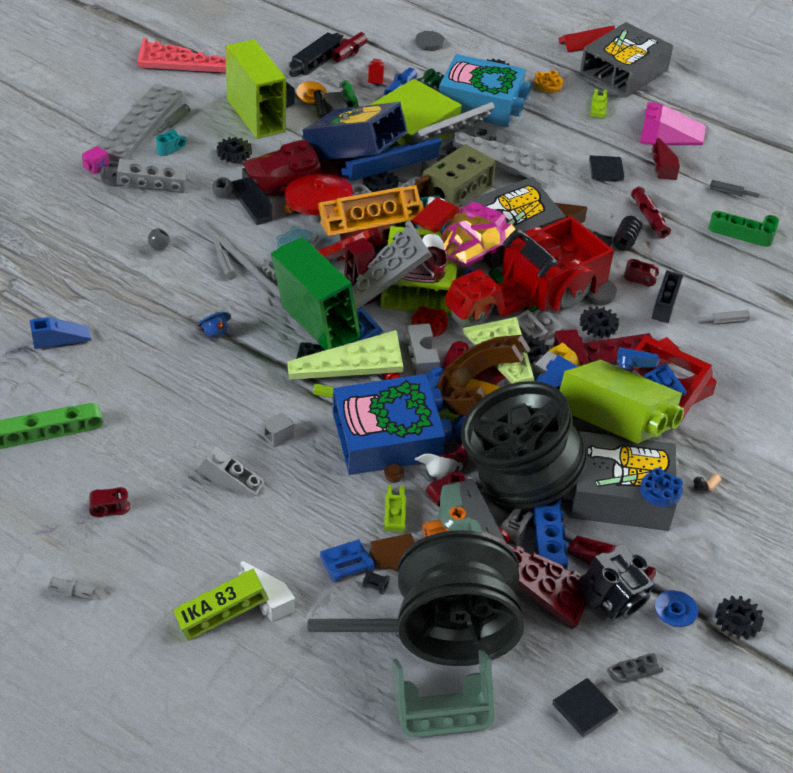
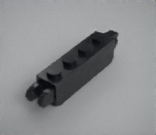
(315, 54)

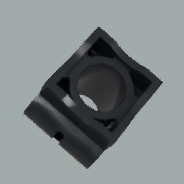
(616, 583)

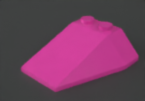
(670, 127)

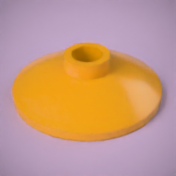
(306, 90)

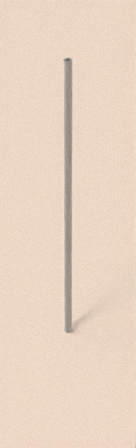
(374, 377)

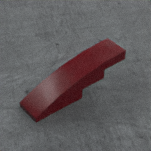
(588, 548)

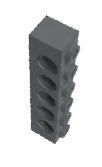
(481, 130)

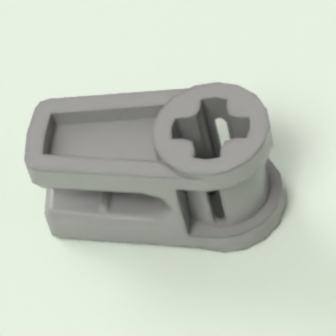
(513, 528)

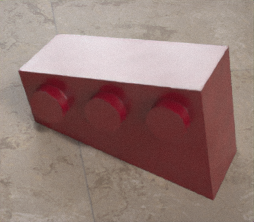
(357, 258)

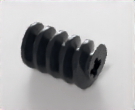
(627, 232)

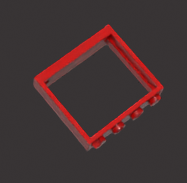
(683, 360)

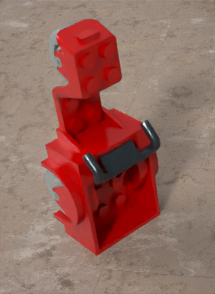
(540, 268)

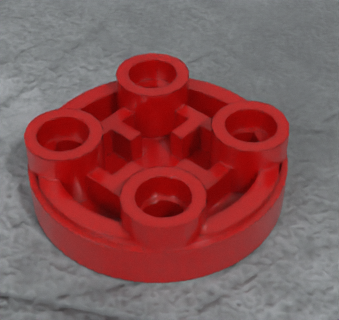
(436, 319)

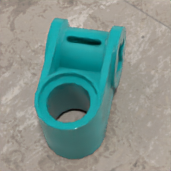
(169, 143)

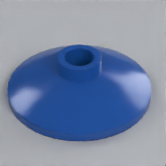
(676, 608)

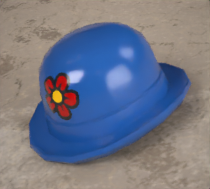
(215, 324)

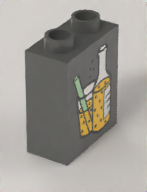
(626, 59)
(525, 208)
(613, 480)

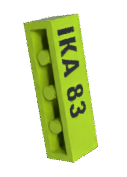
(220, 604)

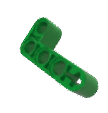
(744, 228)

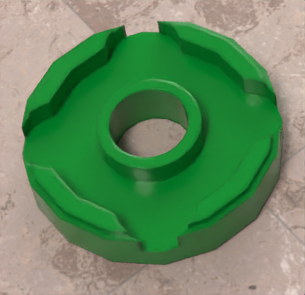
(349, 93)

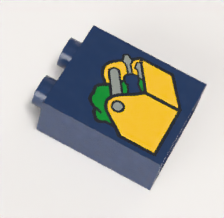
(356, 131)

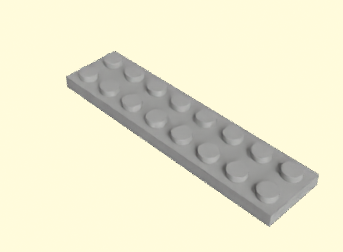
(140, 121)

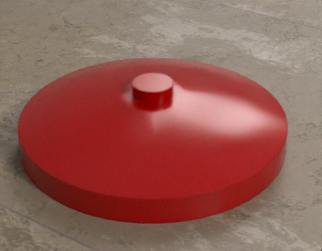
(309, 190)
(337, 249)

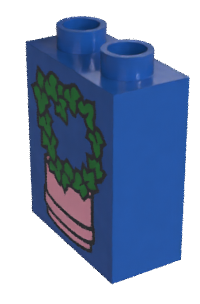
(389, 423)

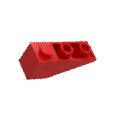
(376, 71)

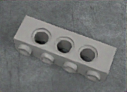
(151, 175)

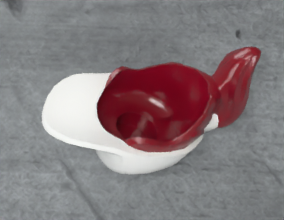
(438, 260)
(444, 464)

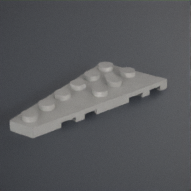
(454, 124)
(508, 157)
(391, 264)

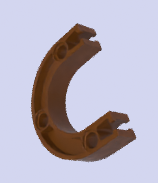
(464, 368)

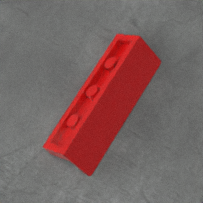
(579, 40)

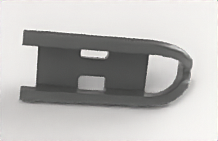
(631, 666)

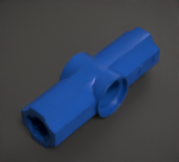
(401, 79)

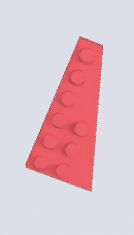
(177, 58)

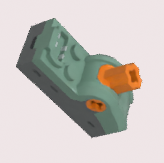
(462, 509)

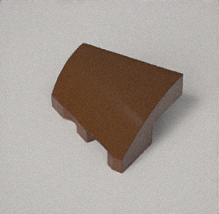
(388, 551)

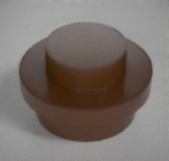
(394, 473)

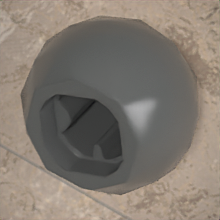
(222, 187)
(158, 239)

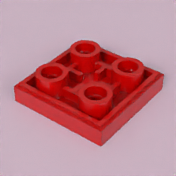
(435, 215)

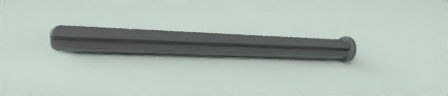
(353, 625)

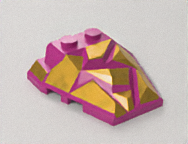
(474, 233)

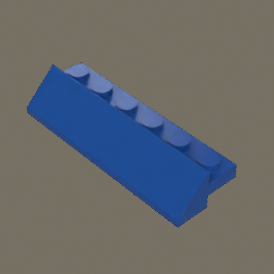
(392, 159)

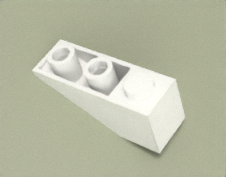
(280, 601)

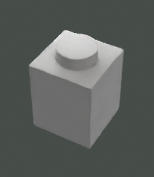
(278, 429)

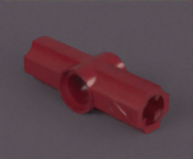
(349, 47)

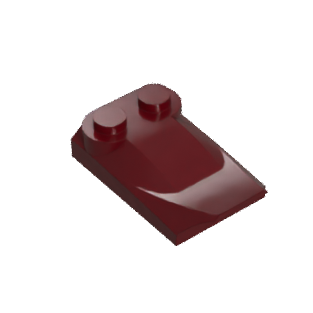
(489, 375)

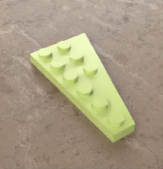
(513, 372)

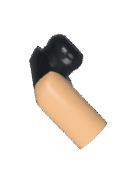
(701, 485)

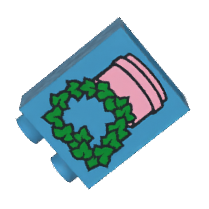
(480, 82)

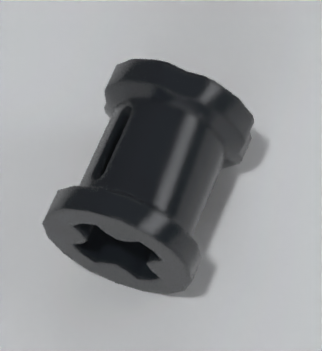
(376, 581)

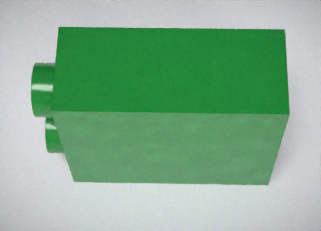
(316, 294)

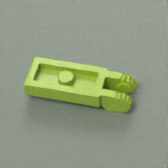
(599, 104)
(395, 510)

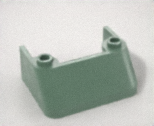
(447, 712)

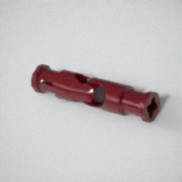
(651, 212)

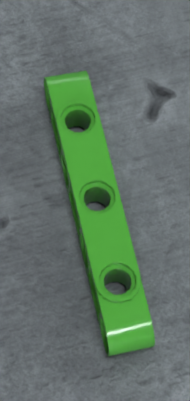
(49, 424)

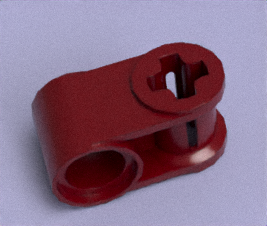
(639, 271)
(434, 489)
(107, 502)

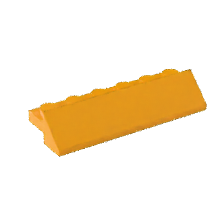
(370, 210)

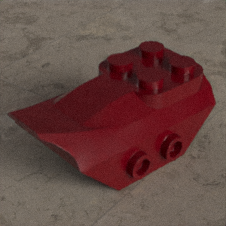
(279, 168)

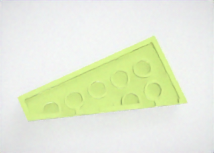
(364, 357)

